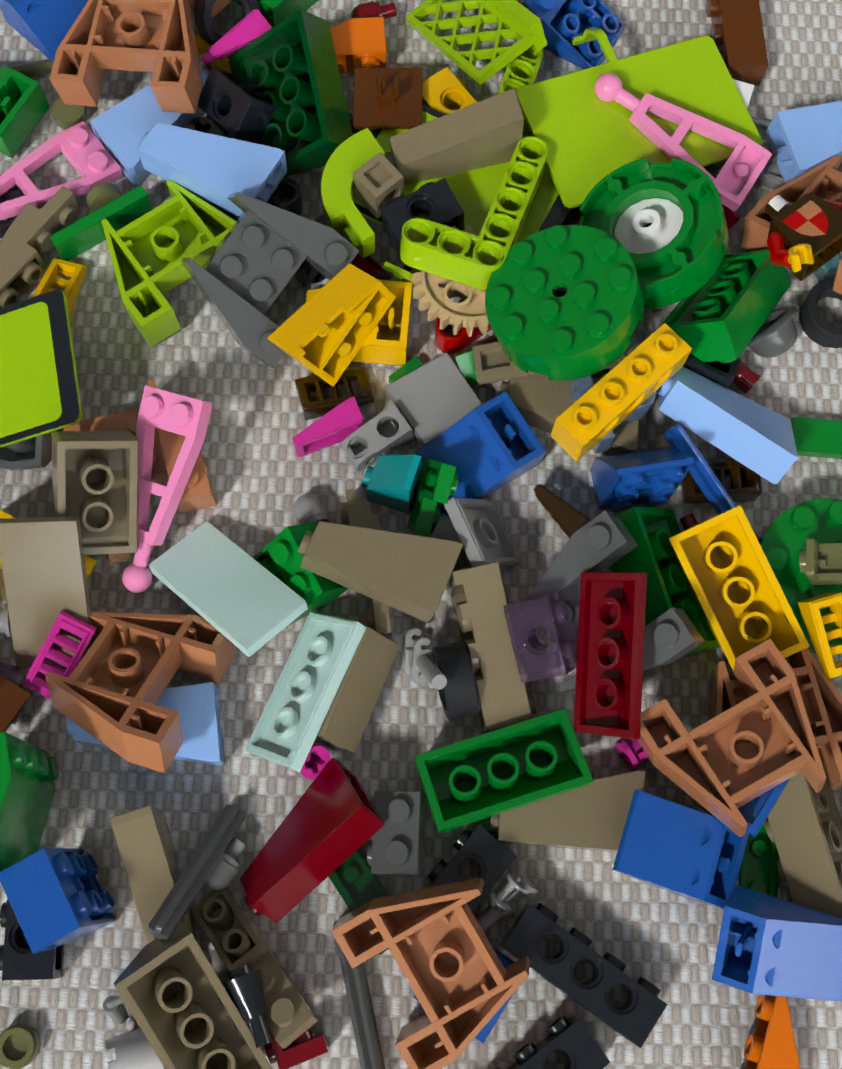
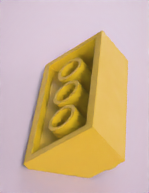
(736, 586)

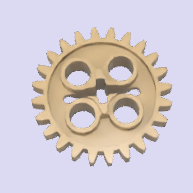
(465, 314)

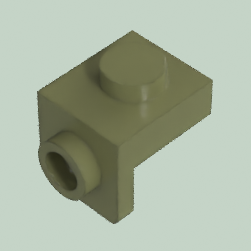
(821, 562)

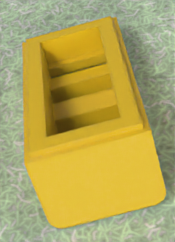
(71, 287)
(815, 624)

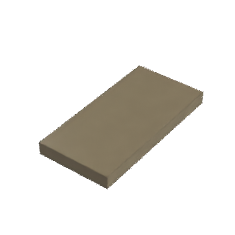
(41, 577)

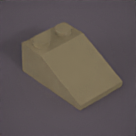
(98, 482)

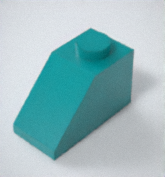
(393, 481)

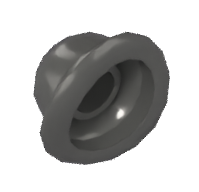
(776, 333)

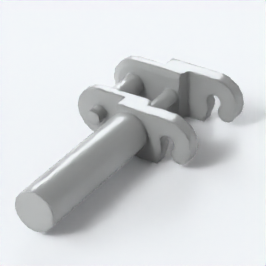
(419, 660)
(499, 901)

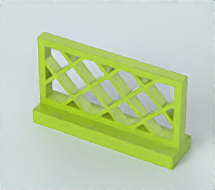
(513, 21)

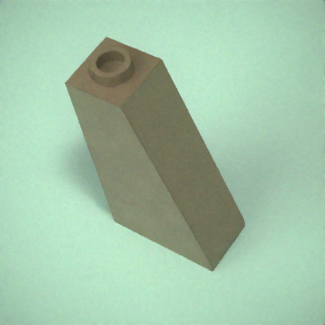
(460, 141)
(544, 400)
(383, 565)
(576, 819)
(148, 861)

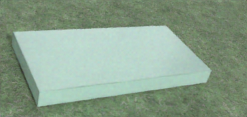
(228, 588)
(305, 690)

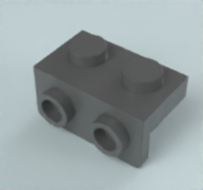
(399, 843)

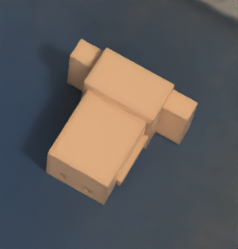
(114, 558)

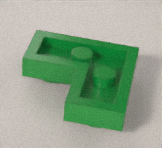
(435, 485)

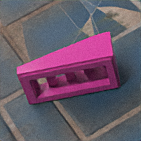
(239, 36)
(330, 428)
(36, 677)

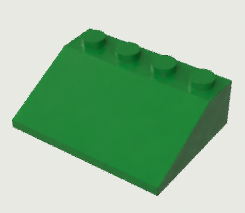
(25, 797)

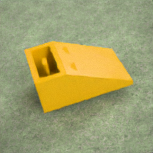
(390, 337)

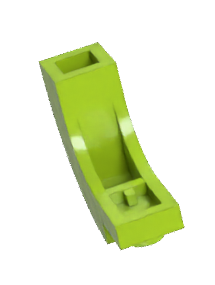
(338, 190)

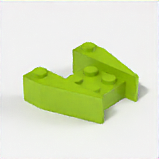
(150, 256)

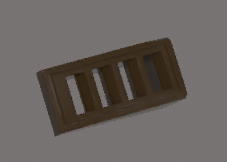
(319, 408)
(733, 468)
(564, 514)

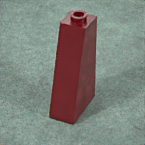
(311, 842)

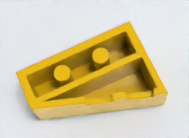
(334, 323)

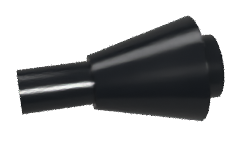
(247, 994)

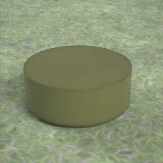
(67, 115)
(102, 195)
(19, 1046)

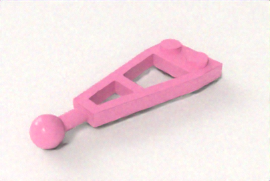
(80, 149)
(739, 169)
(177, 415)

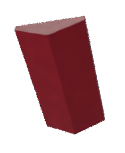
(610, 654)

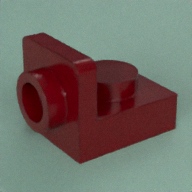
(301, 1049)

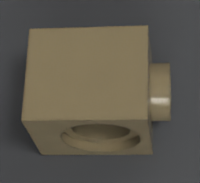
(377, 183)

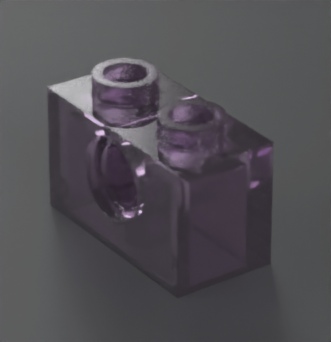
(533, 658)

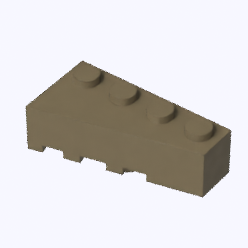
(482, 626)

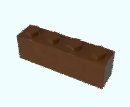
(739, 38)

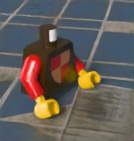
(804, 233)

